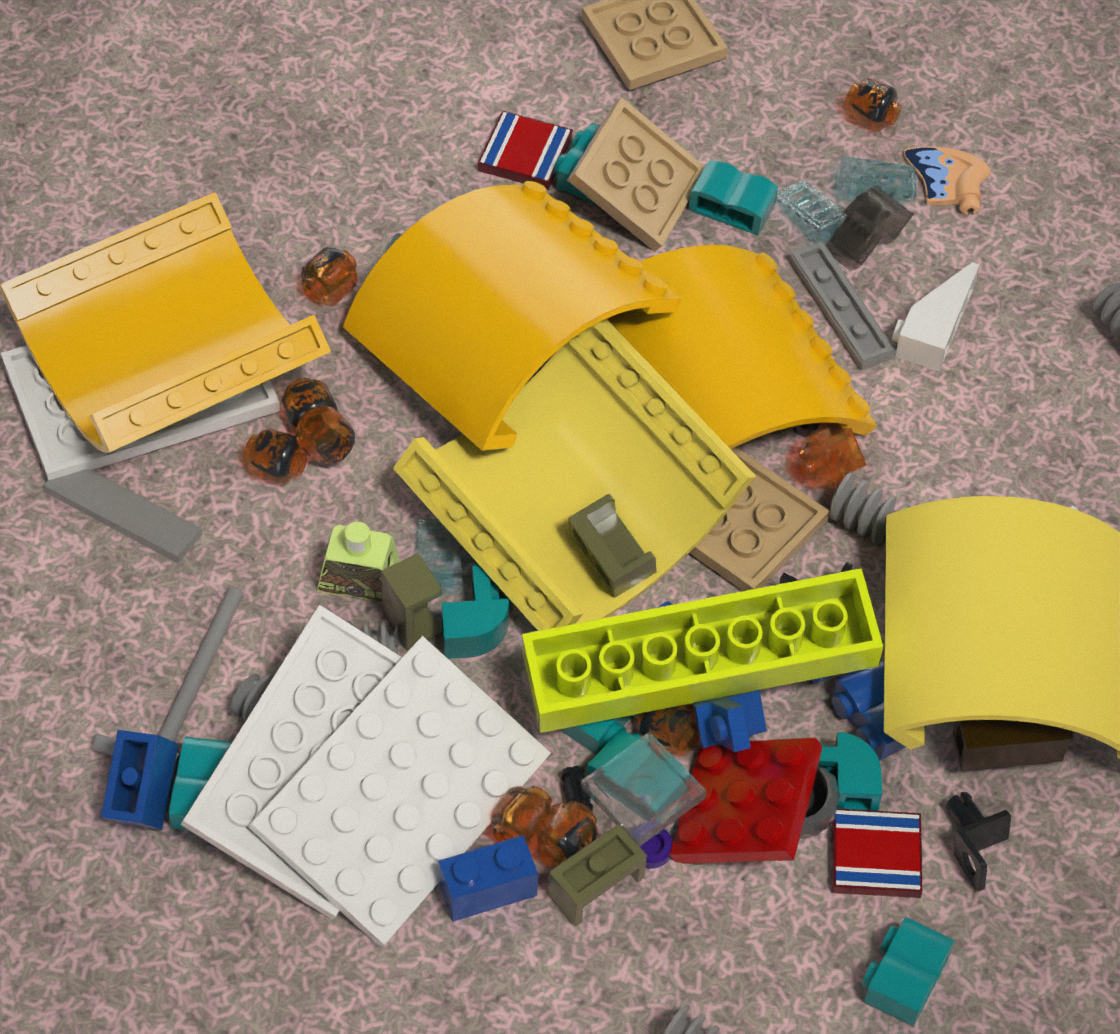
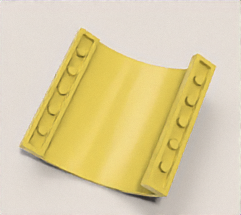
(585, 429)
(1001, 617)

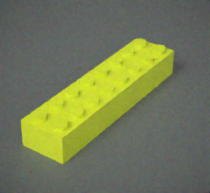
(701, 650)

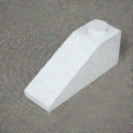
(934, 320)

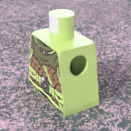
(356, 561)

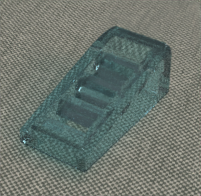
(853, 172)
(807, 223)
(448, 575)

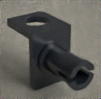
(976, 834)

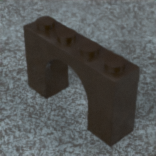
(1008, 743)

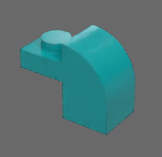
(475, 625)
(855, 770)

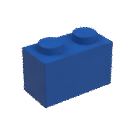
(139, 779)
(488, 878)

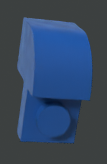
(730, 720)

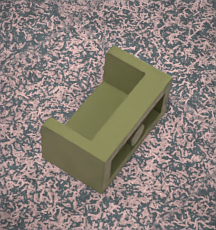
(610, 546)
(405, 600)
(595, 871)

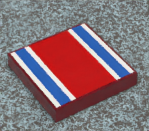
(524, 149)
(877, 853)

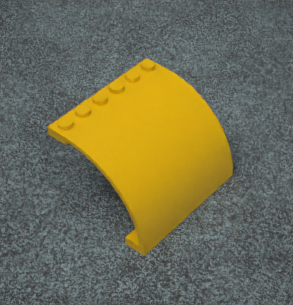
(488, 296)
(155, 325)
(741, 347)

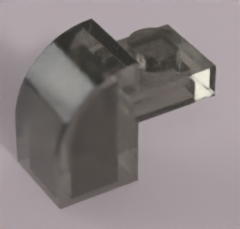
(870, 218)

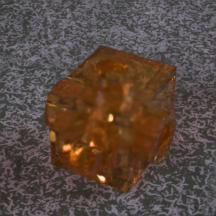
(829, 456)

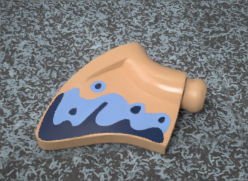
(949, 176)

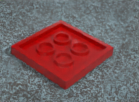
(750, 804)

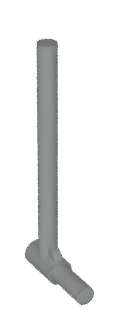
(194, 677)

